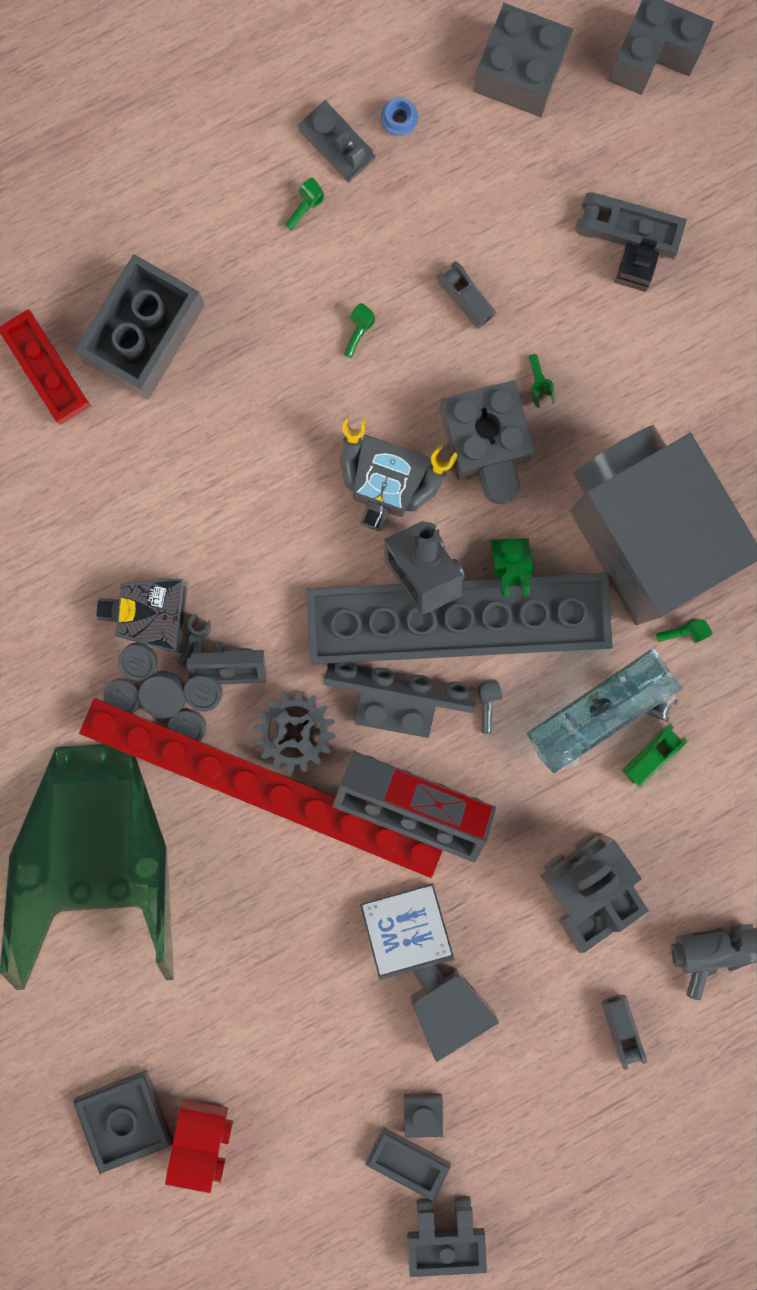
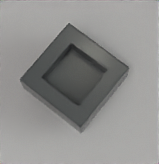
(423, 1115)

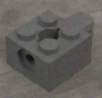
(489, 437)
(589, 876)

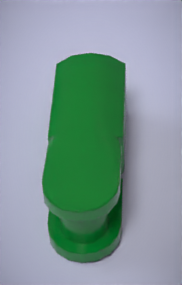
(649, 760)

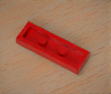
(44, 367)

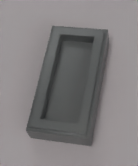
(408, 1164)

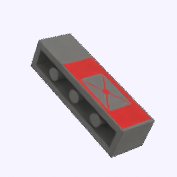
(415, 807)

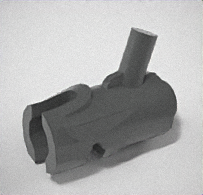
(712, 950)

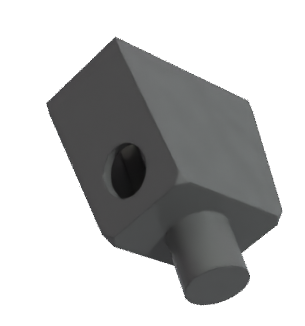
(450, 1010)

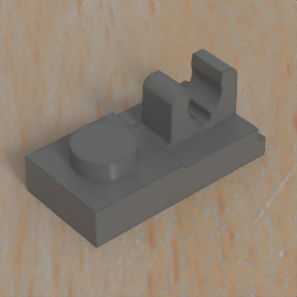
(336, 141)
(228, 667)

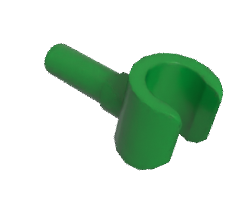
(312, 197)
(364, 319)
(541, 385)
(697, 629)

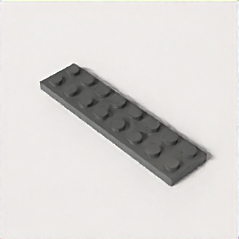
(387, 626)

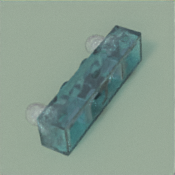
(604, 711)

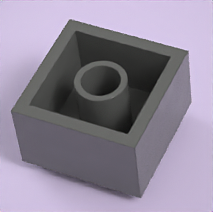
(522, 59)

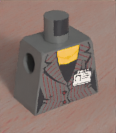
(148, 612)

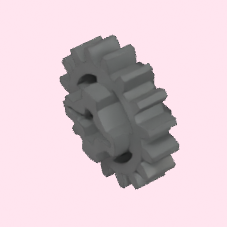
(283, 717)

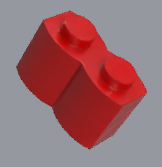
(196, 1146)

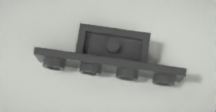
(398, 700)

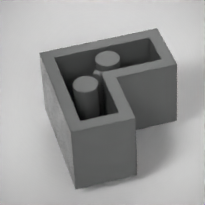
(661, 36)

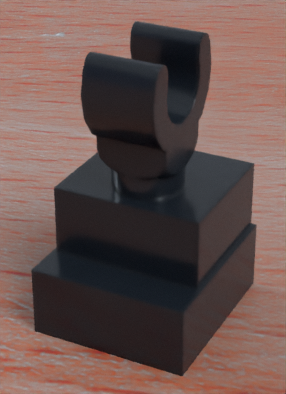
(638, 265)

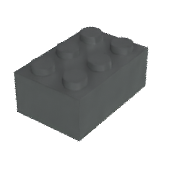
(140, 326)

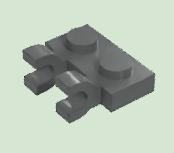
(446, 1251)

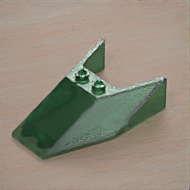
(85, 847)

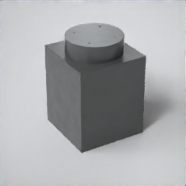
(660, 522)

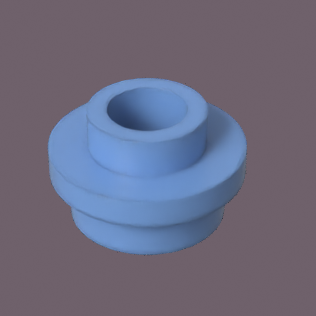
(403, 107)

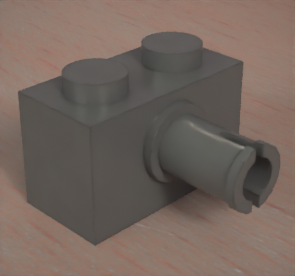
(423, 566)

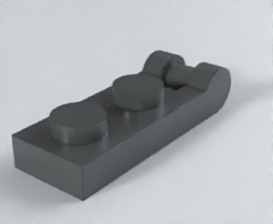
(630, 223)

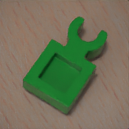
(513, 563)

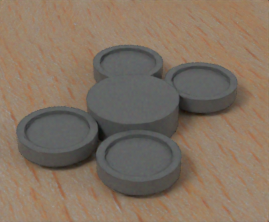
(163, 691)

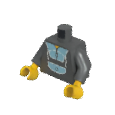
(388, 475)

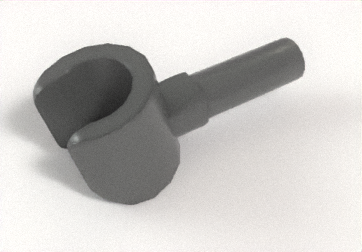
(194, 637)
(488, 692)

